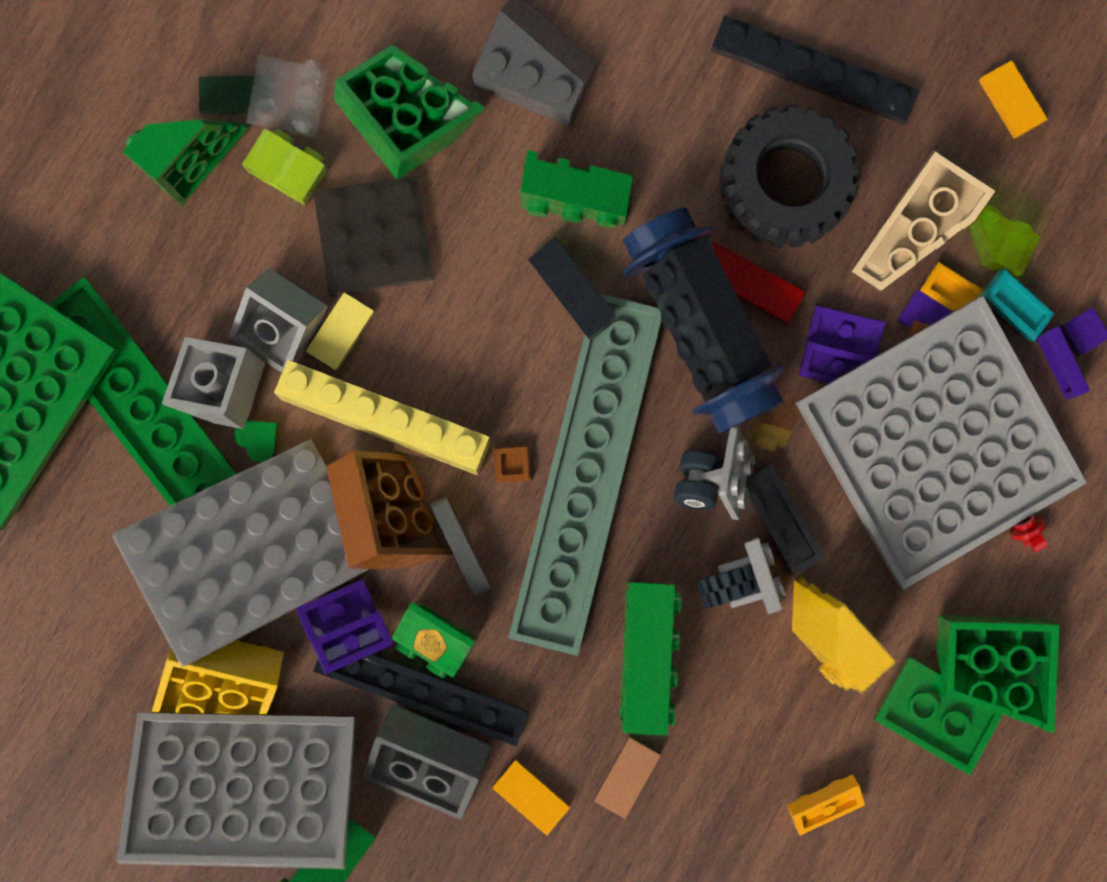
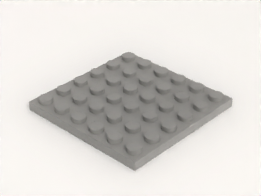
(941, 442)

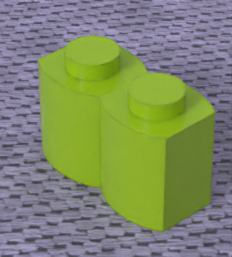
(285, 166)

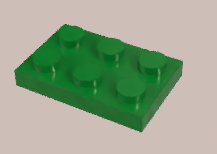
(935, 721)

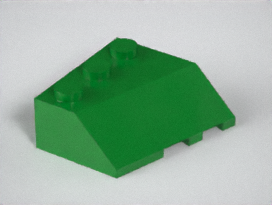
(403, 109)
(182, 153)

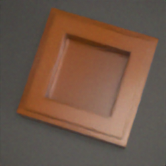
(512, 464)

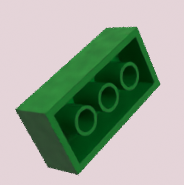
(647, 658)

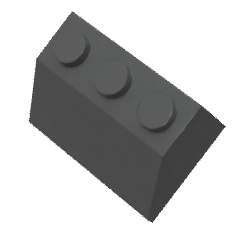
(426, 761)

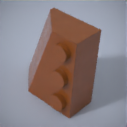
(383, 512)

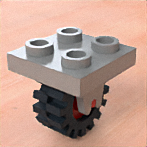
(744, 581)

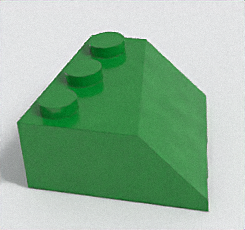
(1001, 664)

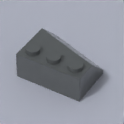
(533, 64)

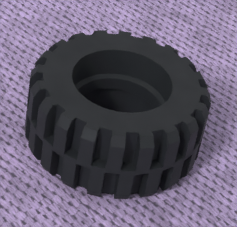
(815, 140)

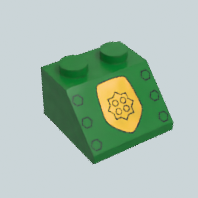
(433, 639)

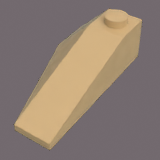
(928, 214)

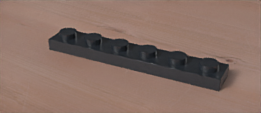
(814, 70)
(433, 696)

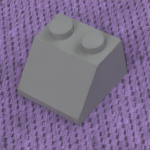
(276, 319)
(214, 382)

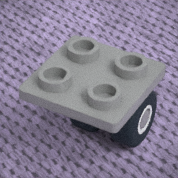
(707, 473)

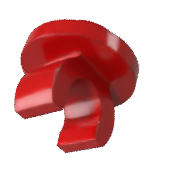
(1030, 533)

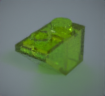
(1002, 241)

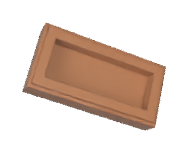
(627, 777)

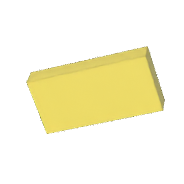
(340, 331)

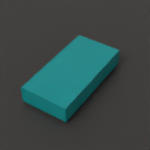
(1017, 305)

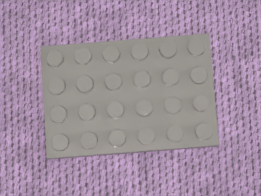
(239, 553)
(238, 791)

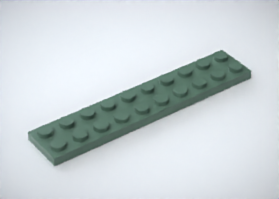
(585, 480)

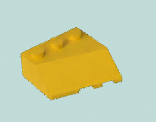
(836, 639)
(225, 682)

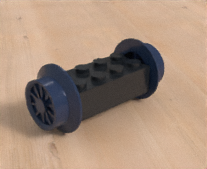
(704, 318)

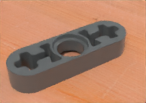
(460, 546)

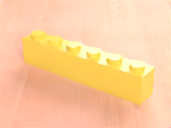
(382, 417)

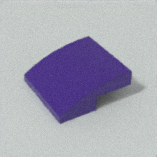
(838, 343)
(344, 627)

